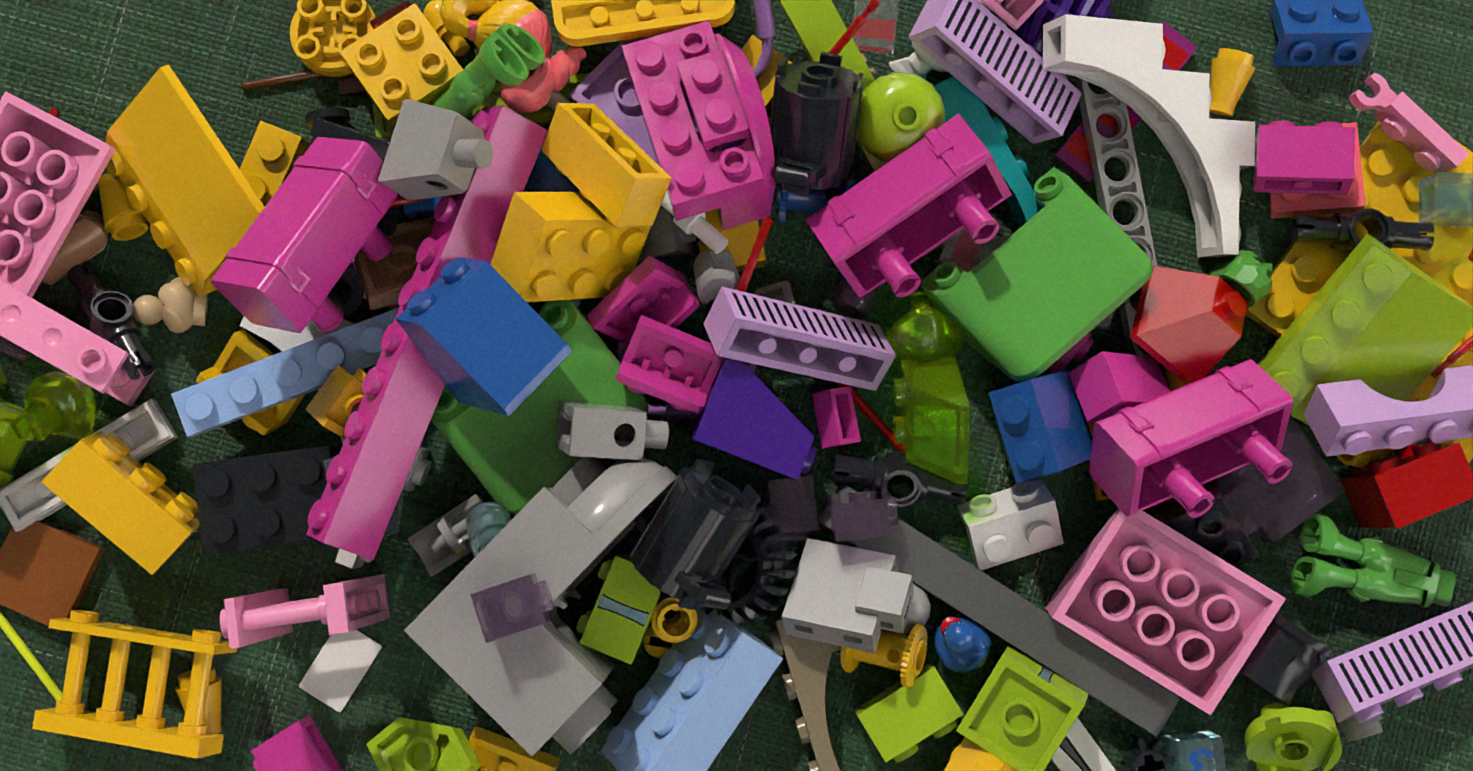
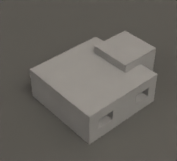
(847, 596)

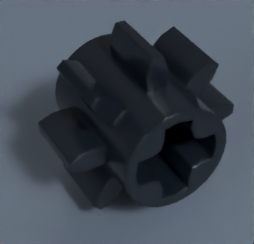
(1134, 756)

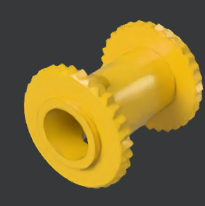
(893, 652)

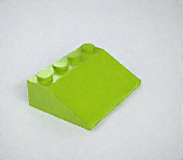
(1372, 324)

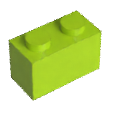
(906, 716)

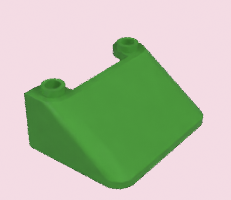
(1042, 282)
(518, 451)

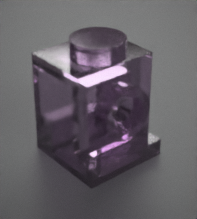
(862, 516)
(491, 606)

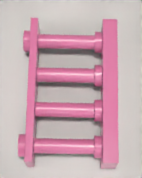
(67, 345)
(270, 613)

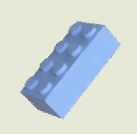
(693, 699)

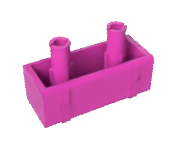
(912, 208)
(309, 238)
(1191, 439)

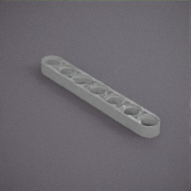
(1111, 191)

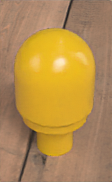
(456, 43)

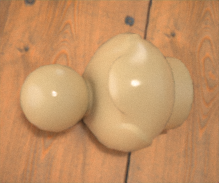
(176, 305)

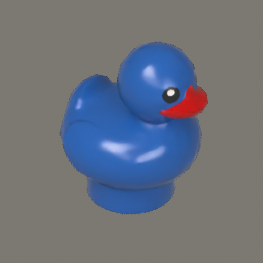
(962, 644)

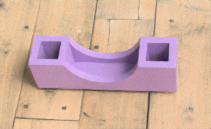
(1357, 419)

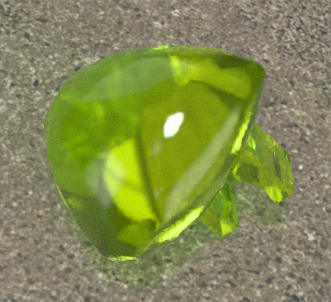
(923, 333)
(59, 406)

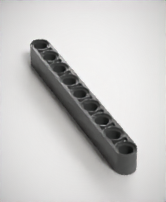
(1021, 624)

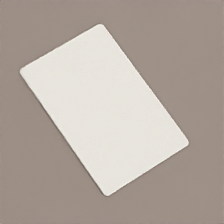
(340, 668)

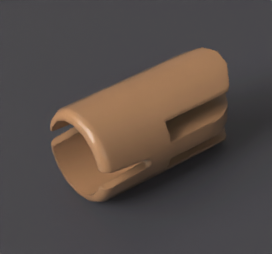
(81, 244)

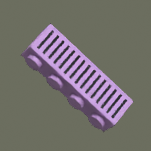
(996, 67)
(798, 339)
(1398, 666)

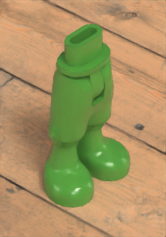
(502, 57)
(1383, 573)

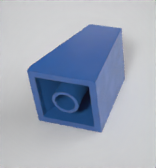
(482, 336)
(1041, 426)

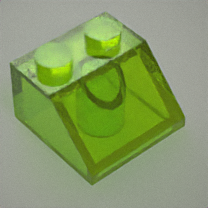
(933, 417)

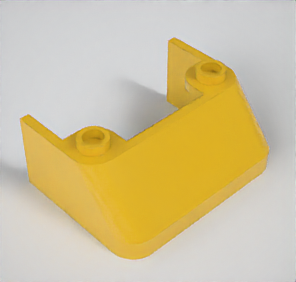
(607, 21)

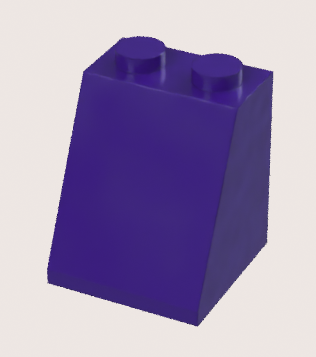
(752, 423)

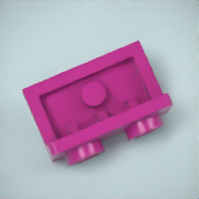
(648, 291)
(669, 365)

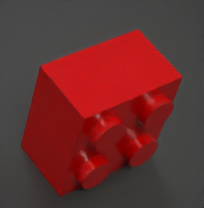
(1409, 485)

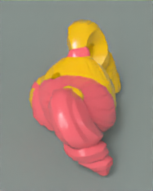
(541, 82)

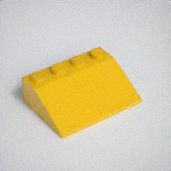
(181, 179)

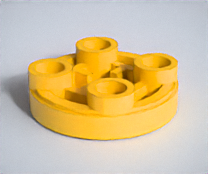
(326, 28)

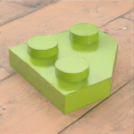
(422, 747)

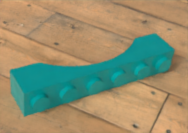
(992, 133)

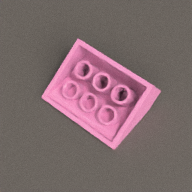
(43, 187)
(1165, 607)

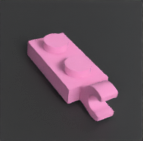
(1408, 123)

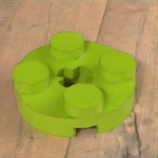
(1311, 732)

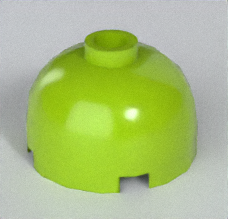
(898, 113)

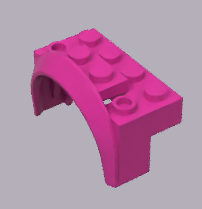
(725, 110)

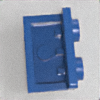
(1320, 32)

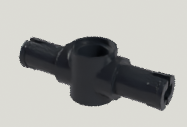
(1340, 230)
(111, 318)
(877, 473)

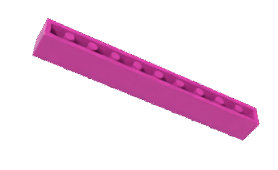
(403, 385)

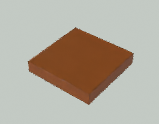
(45, 571)

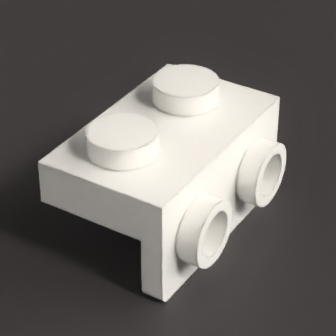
(1011, 523)

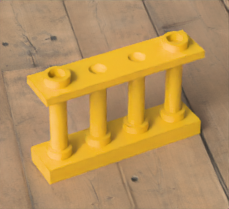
(109, 721)

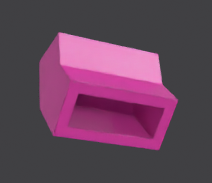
(835, 417)

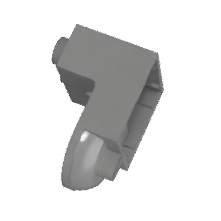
(542, 677)

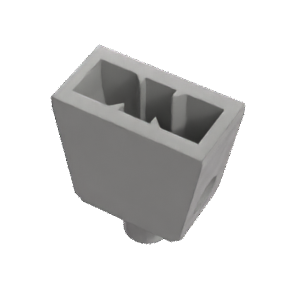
(433, 152)
(590, 430)

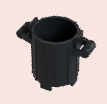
(815, 123)
(694, 536)

